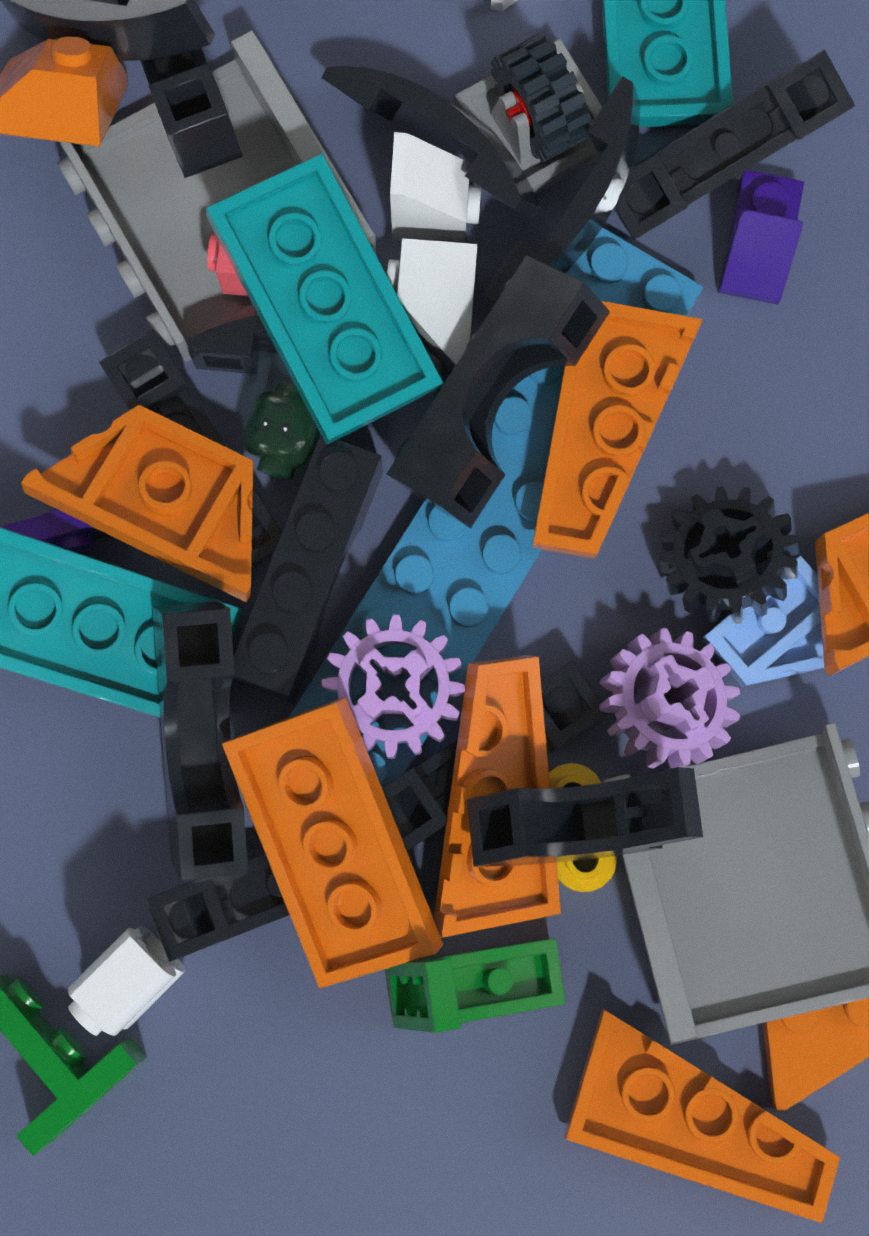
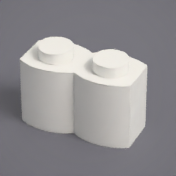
(123, 982)

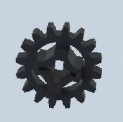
(710, 573)

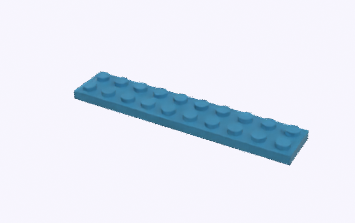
(467, 576)

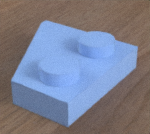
(778, 643)

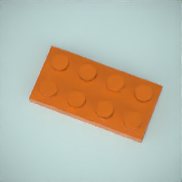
(333, 844)

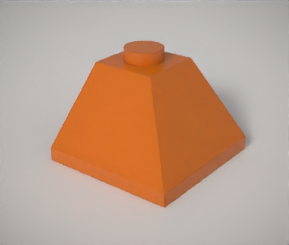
(62, 91)

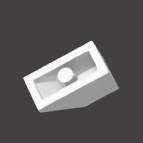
(430, 192)
(437, 294)

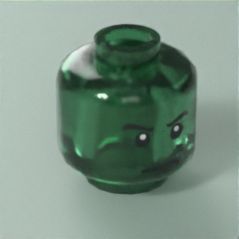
(281, 432)

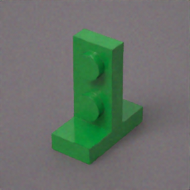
(475, 985)
(58, 1063)

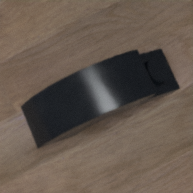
(585, 820)

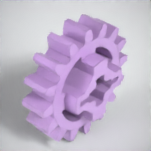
(415, 666)
(691, 679)

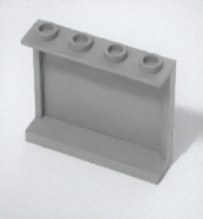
(162, 215)
(770, 900)

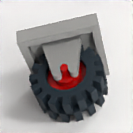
(537, 110)

